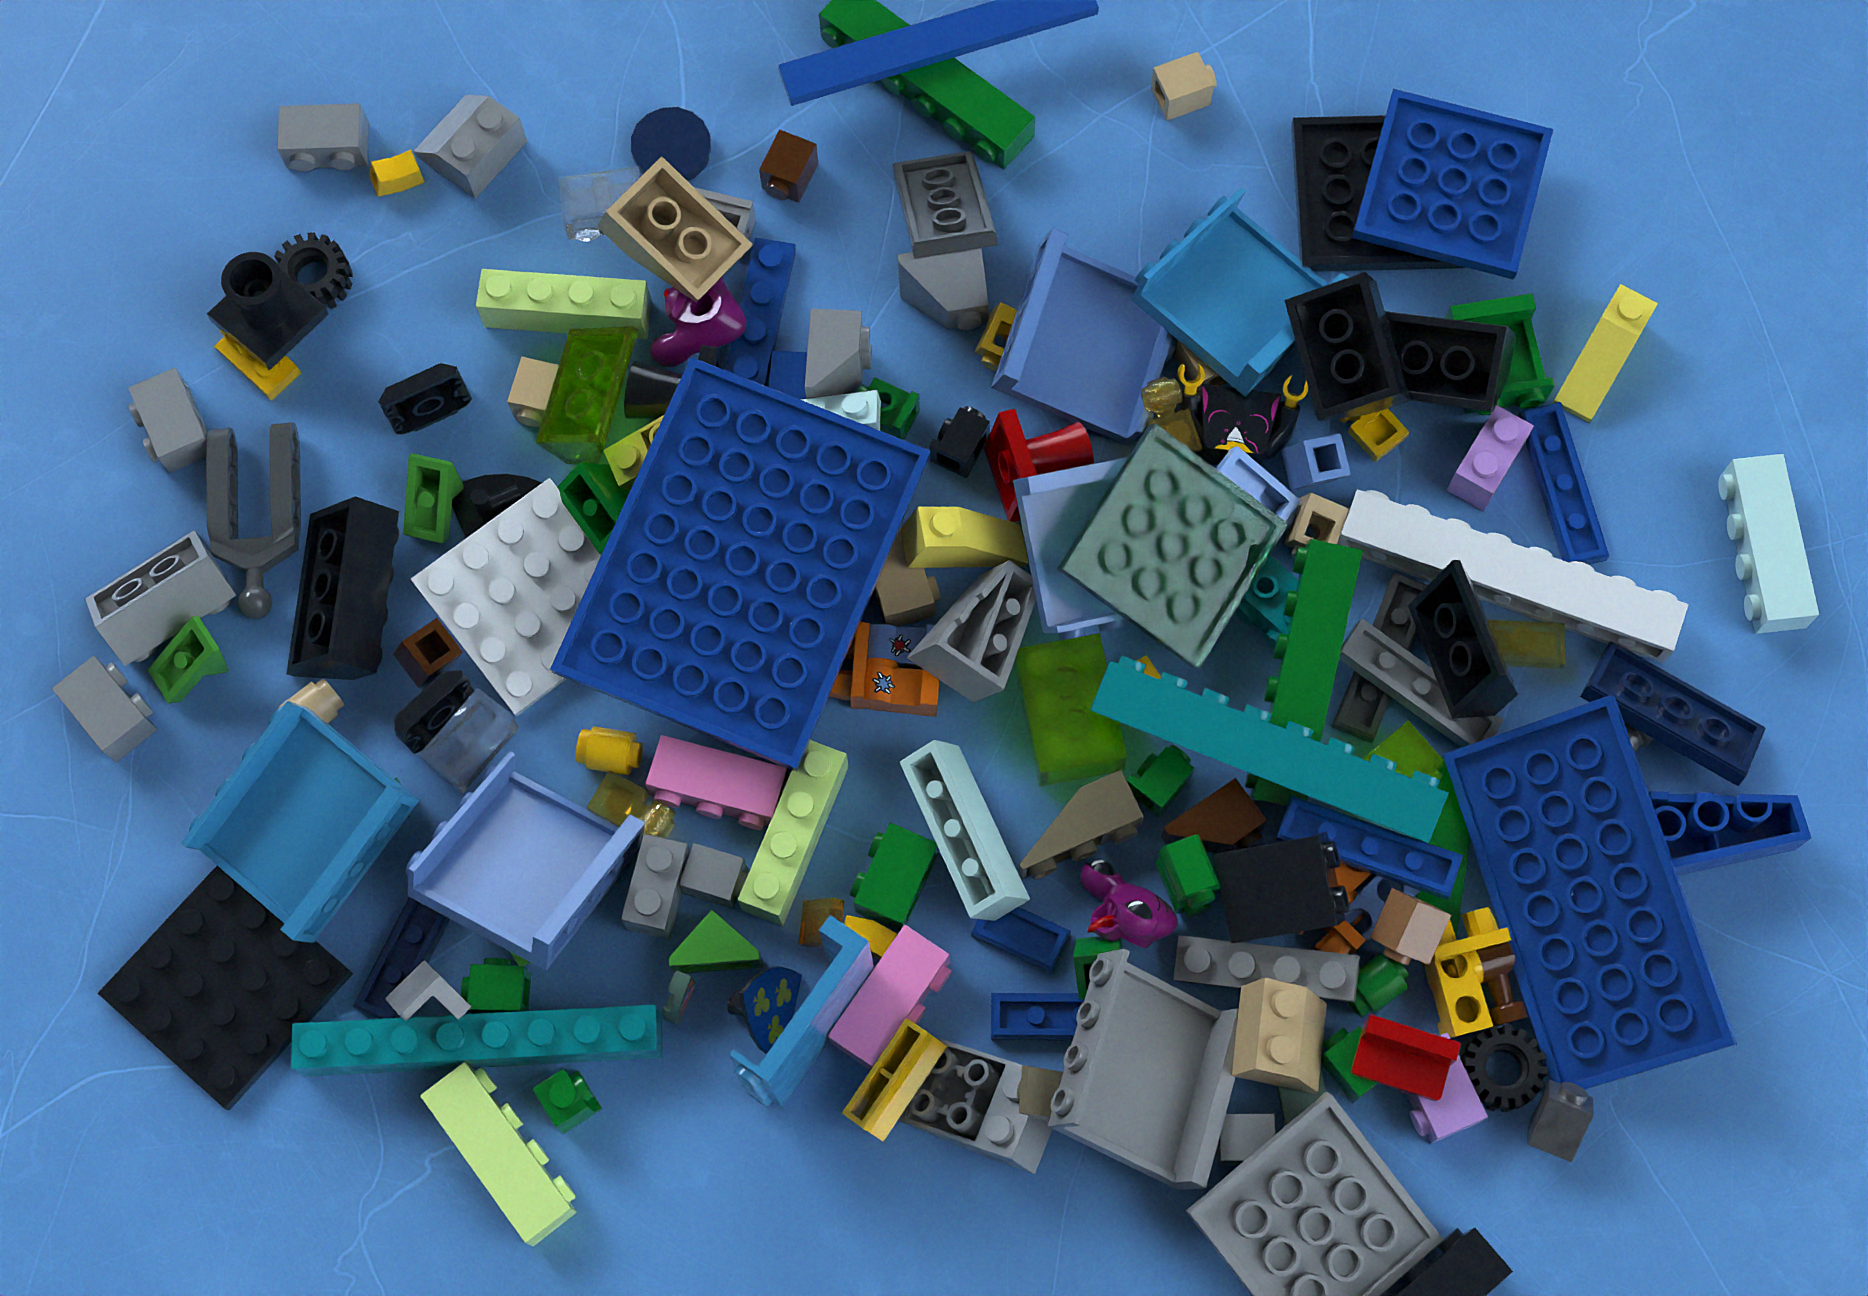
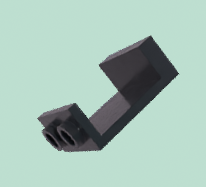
(1281, 888)

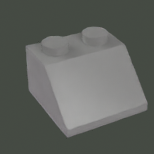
(473, 143)
(836, 352)

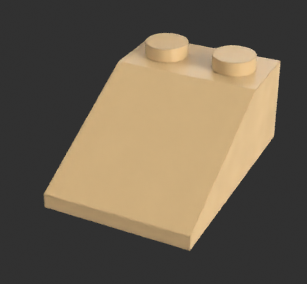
(674, 231)

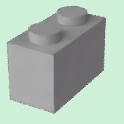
(323, 136)
(171, 420)
(105, 708)
(655, 887)

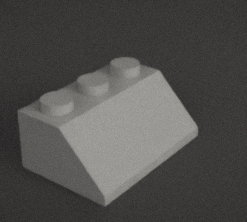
(159, 598)

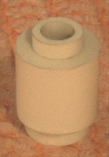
(318, 698)

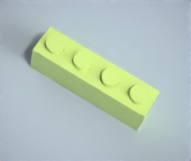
(561, 302)
(793, 833)
(499, 1154)

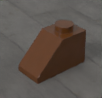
(1221, 820)

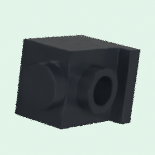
(960, 441)

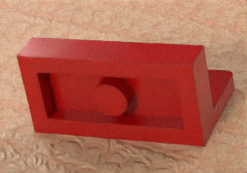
(1404, 1057)

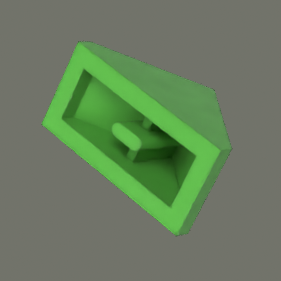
(714, 948)

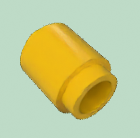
(609, 750)

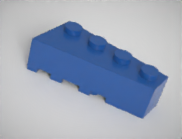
(1725, 830)

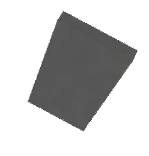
(944, 204)

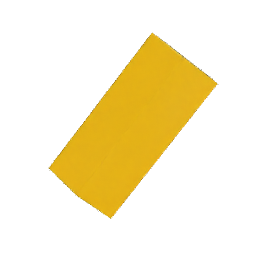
(894, 1079)

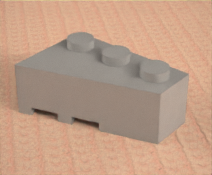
(980, 633)

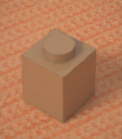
(1409, 928)

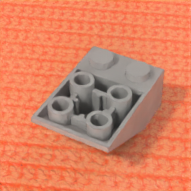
(976, 1106)

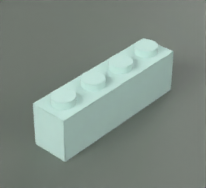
(1768, 544)
(964, 831)

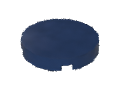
(675, 136)

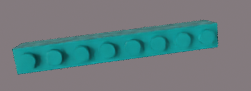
(1268, 750)
(477, 1040)

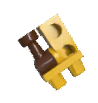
(1463, 966)

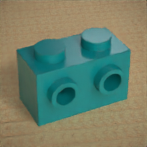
(1266, 600)

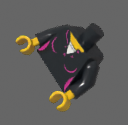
(1227, 419)

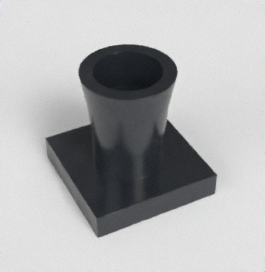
(264, 308)
(651, 389)

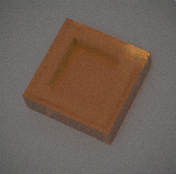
(813, 917)

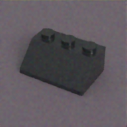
(1347, 349)
(1452, 359)
(1462, 645)

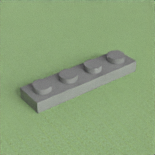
(1410, 683)
(1240, 963)

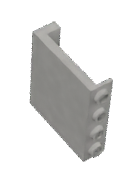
(1147, 1074)

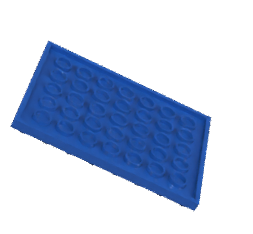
(741, 563)

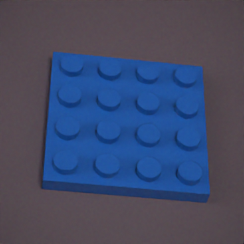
(1453, 184)

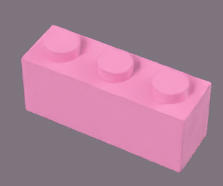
(716, 782)
(890, 995)

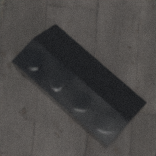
(344, 591)

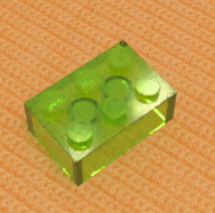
(1056, 695)

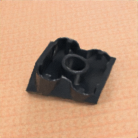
(424, 398)
(432, 710)

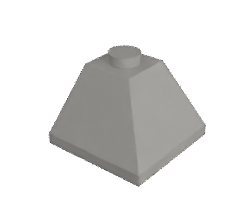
(946, 287)

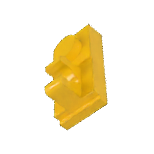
(267, 381)

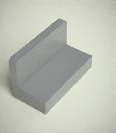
(419, 987)

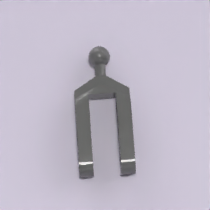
(260, 553)

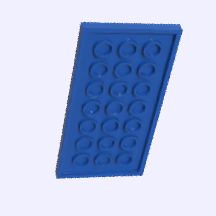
(1588, 897)

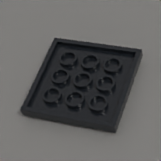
(1330, 179)
(223, 987)

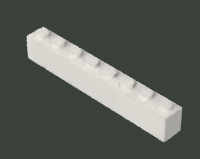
(1516, 576)

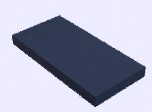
(1676, 713)

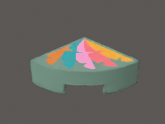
(681, 989)

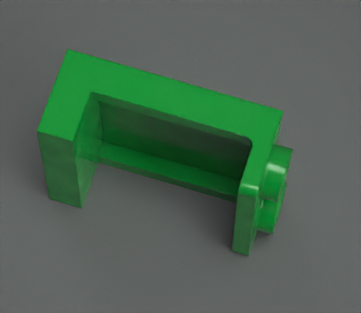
(1526, 379)

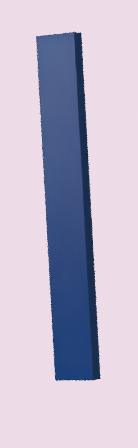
(925, 44)

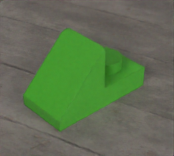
(429, 497)
(187, 661)

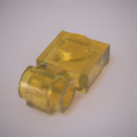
(1161, 397)
(620, 798)

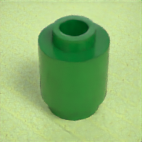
(1378, 984)

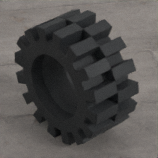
(323, 251)
(1527, 1056)

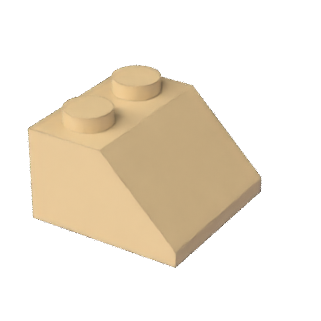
(1279, 1035)

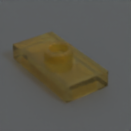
(1530, 643)

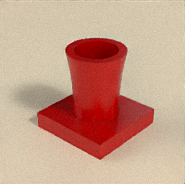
(1016, 457)

